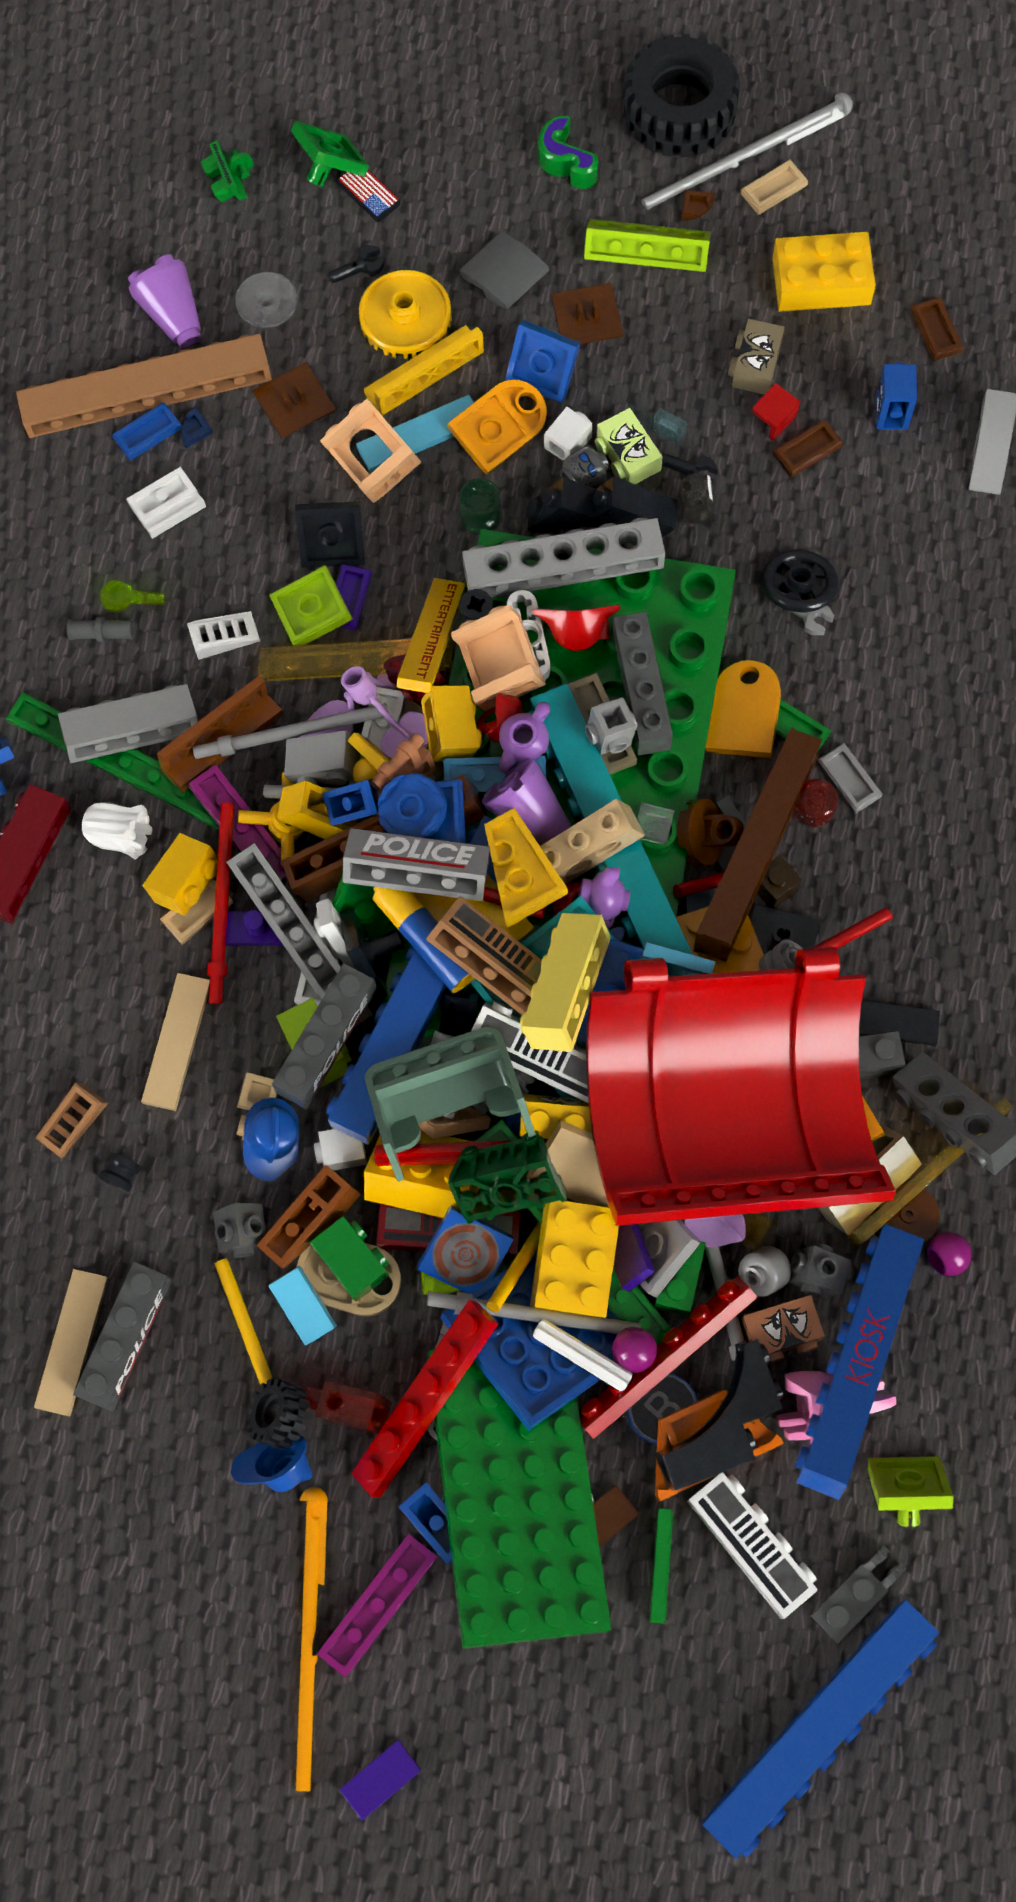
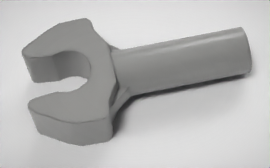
(810, 625)

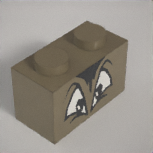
(757, 356)

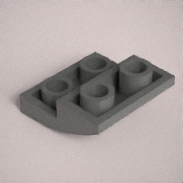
(504, 270)

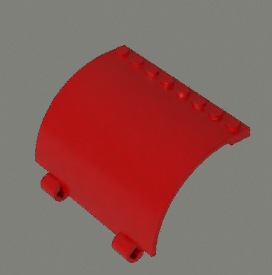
(730, 1092)

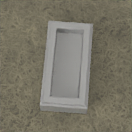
(849, 778)

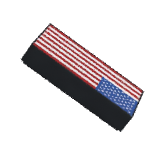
(369, 194)

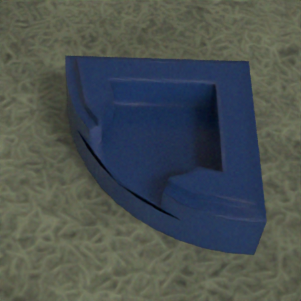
(194, 428)

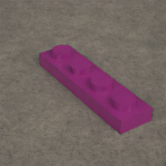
(212, 790)
(377, 1605)

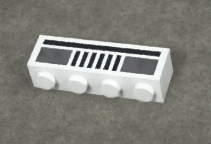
(557, 1068)
(752, 1545)

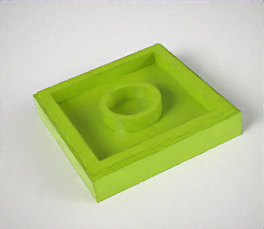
(311, 607)

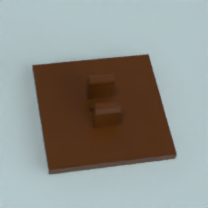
(588, 314)
(294, 400)

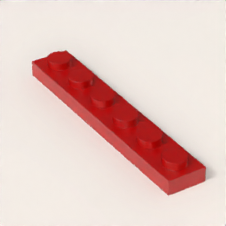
(671, 1352)
(424, 1398)

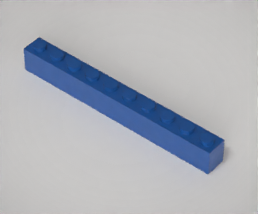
(397, 1032)

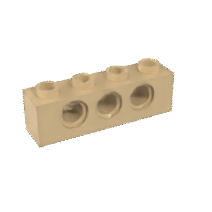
(593, 840)

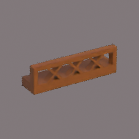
(241, 714)

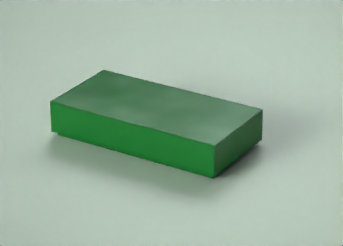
(792, 717)

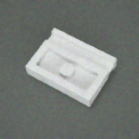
(166, 502)

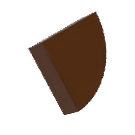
(695, 204)

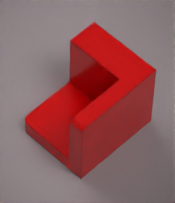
(777, 410)

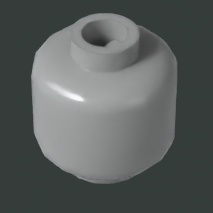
(765, 1270)

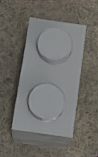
(321, 759)

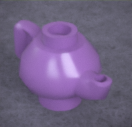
(524, 737)
(606, 894)

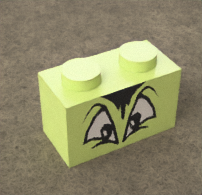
(628, 447)

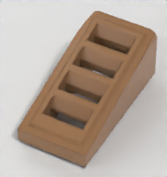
(81, 1126)

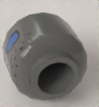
(586, 467)

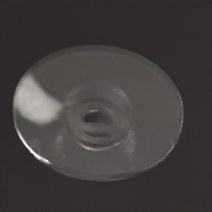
(266, 288)

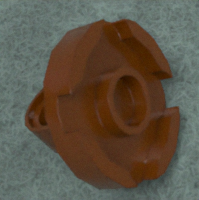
(702, 832)

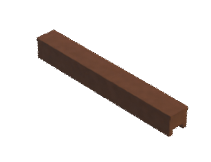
(757, 846)

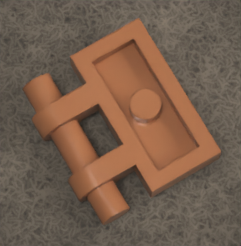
(408, 760)

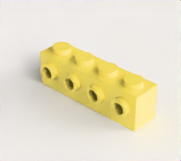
(565, 982)

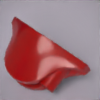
(578, 628)

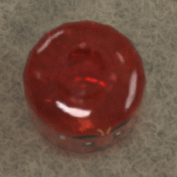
(816, 803)

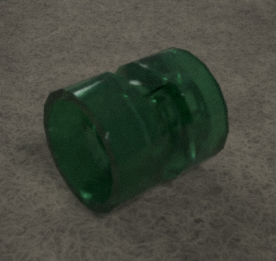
(479, 505)

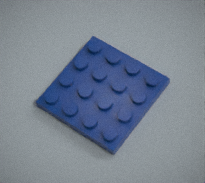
(526, 1371)

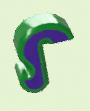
(565, 159)

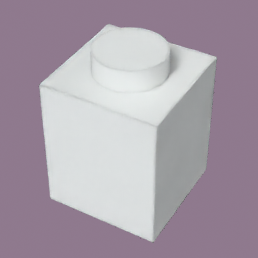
(568, 433)
(339, 1150)

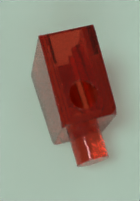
(359, 1408)

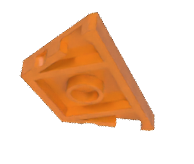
(689, 1419)

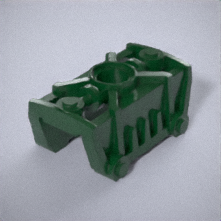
(499, 1176)

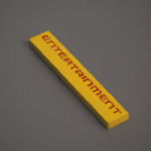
(431, 636)

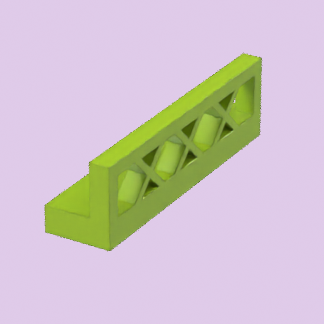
(647, 245)

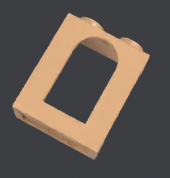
(391, 471)

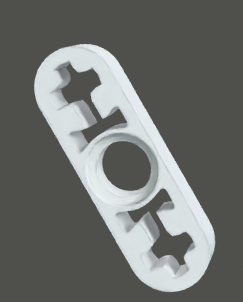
(534, 624)

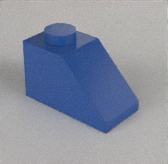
(351, 802)
(429, 1517)

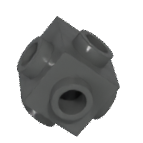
(239, 1228)
(819, 1271)

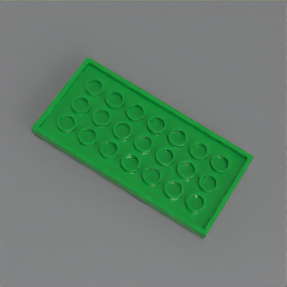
(518, 1520)

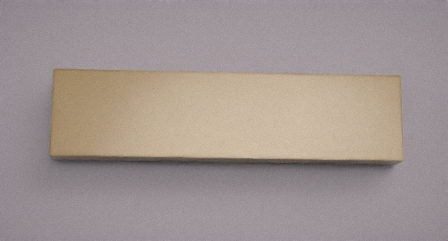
(176, 1042)
(71, 1342)

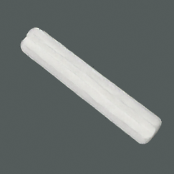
(582, 1355)

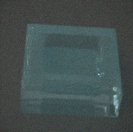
(669, 426)

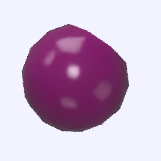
(949, 1253)
(634, 1349)

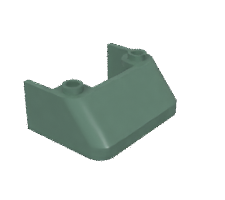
(439, 1082)

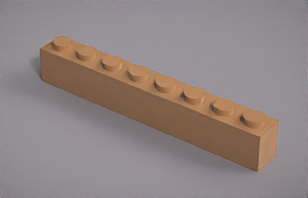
(143, 385)

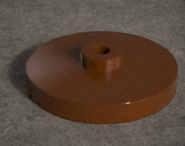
(918, 1216)

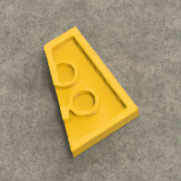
(521, 868)

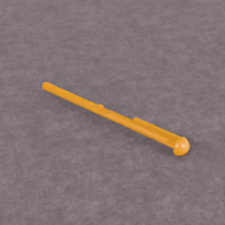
(313, 1575)

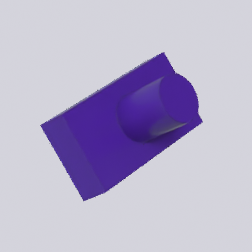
(249, 929)

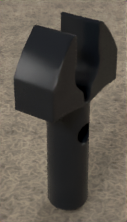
(360, 264)
(689, 468)

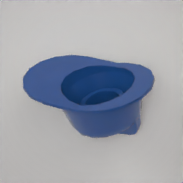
(270, 1138)
(272, 1466)

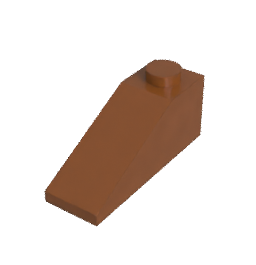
(308, 1216)

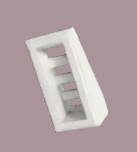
(214, 646)

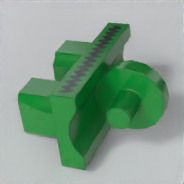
(230, 167)

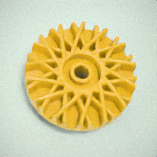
(404, 312)

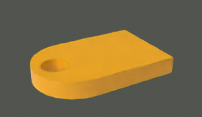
(497, 424)
(744, 714)

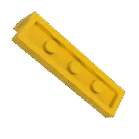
(425, 369)

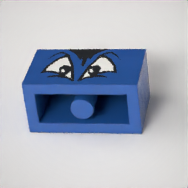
(896, 396)

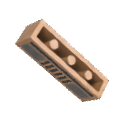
(487, 953)

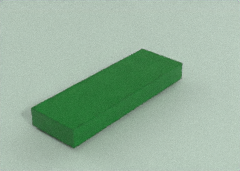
(661, 1566)

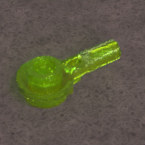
(118, 596)

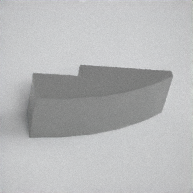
(993, 441)

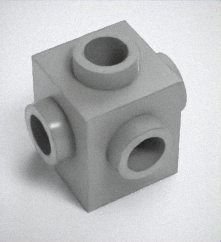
(611, 726)

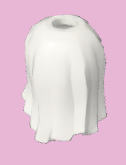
(117, 828)

